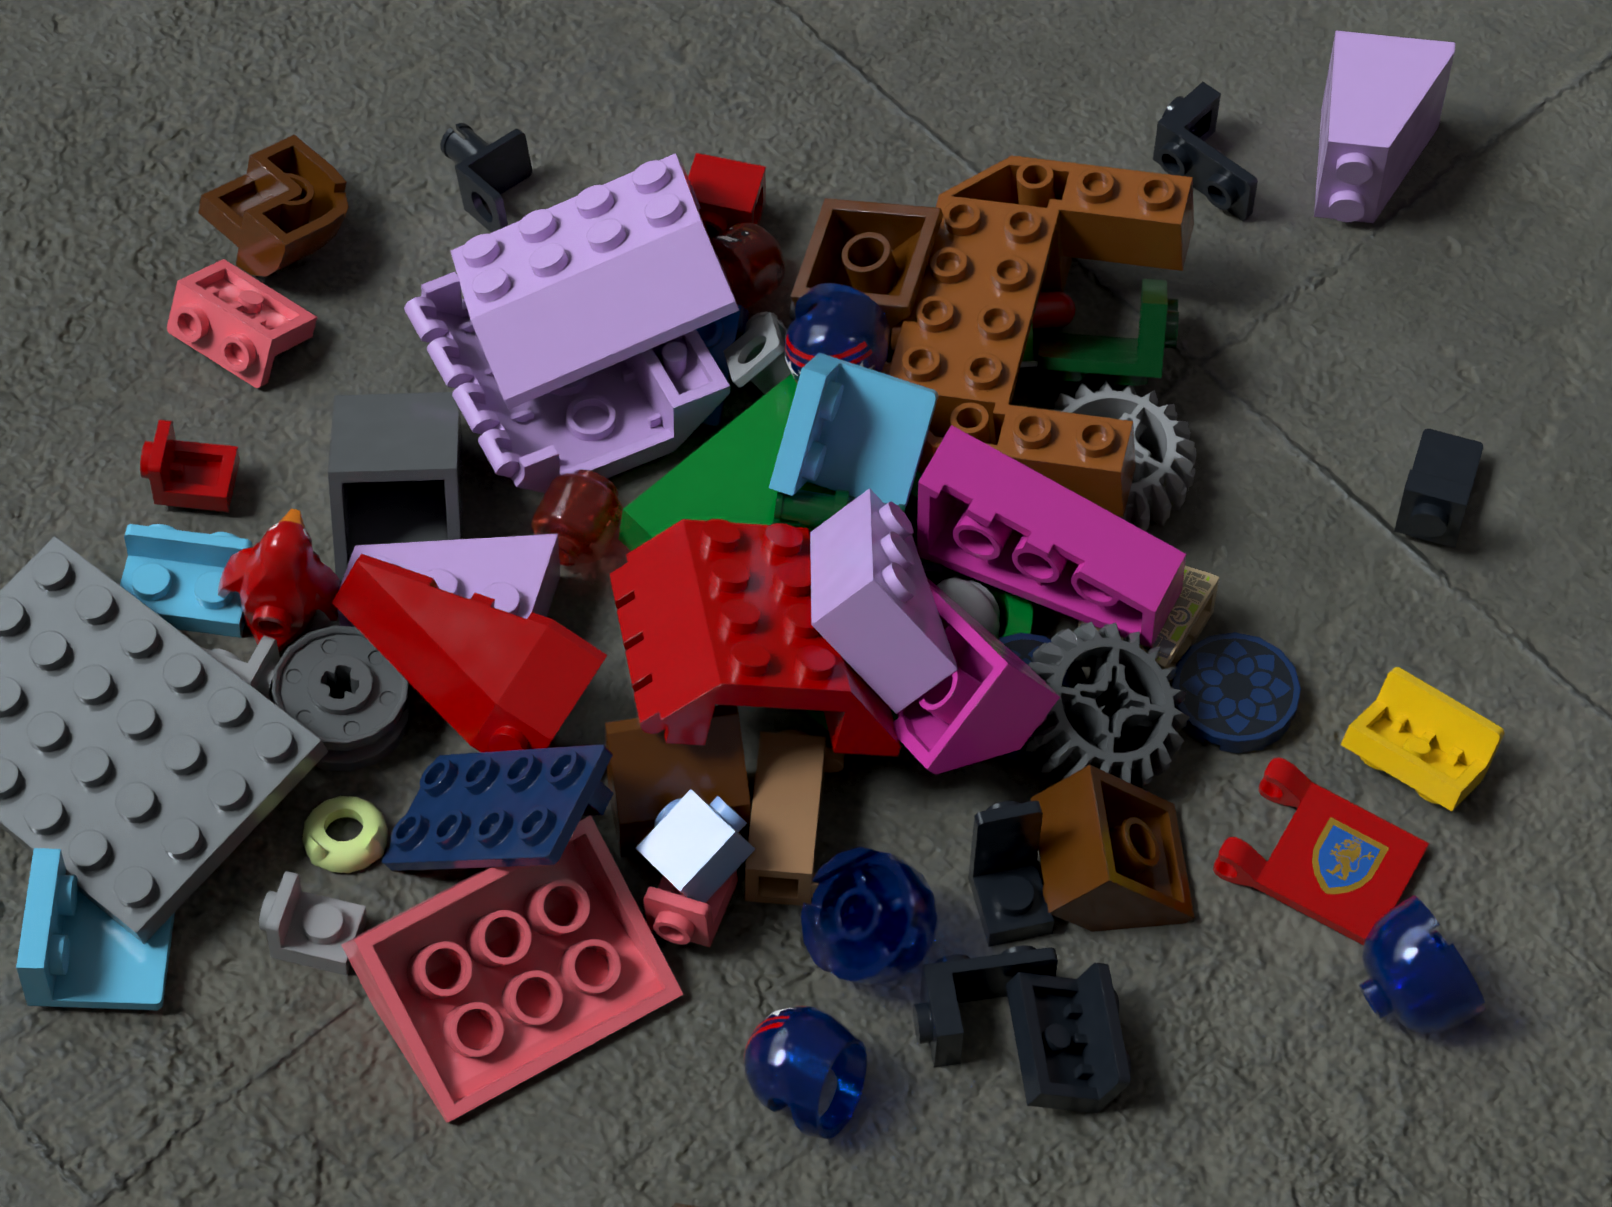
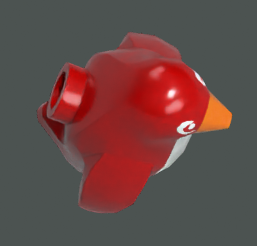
(281, 582)

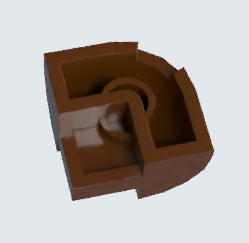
(280, 208)

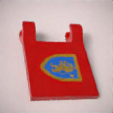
(1330, 860)

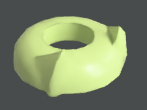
(345, 855)

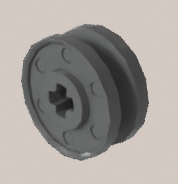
(344, 665)

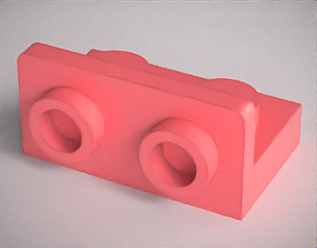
(237, 320)

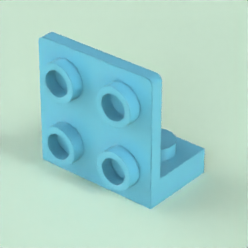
(854, 431)
(79, 953)

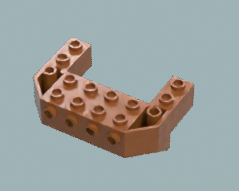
(994, 253)

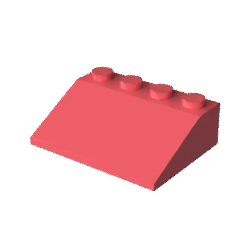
(512, 972)

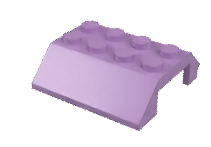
(592, 281)
(593, 424)

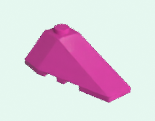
(981, 707)

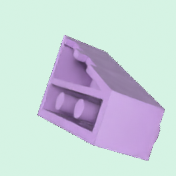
(512, 570)
(877, 602)

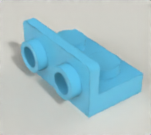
(180, 577)

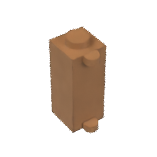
(787, 816)

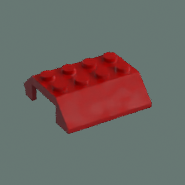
(727, 621)

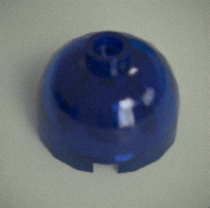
(869, 917)
(1417, 972)

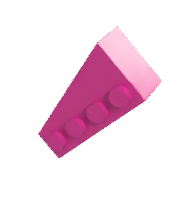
(1042, 540)

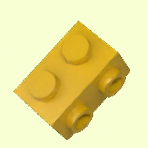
(1424, 739)

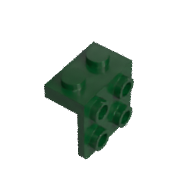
(1126, 359)

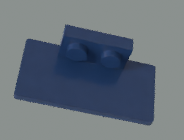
(499, 808)

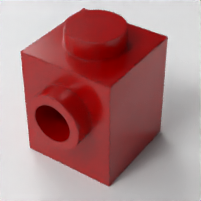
(727, 191)

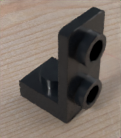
(1006, 873)

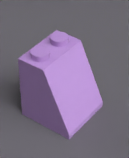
(1376, 119)

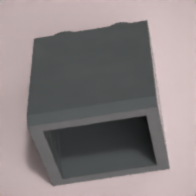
(394, 471)

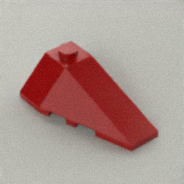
(482, 669)

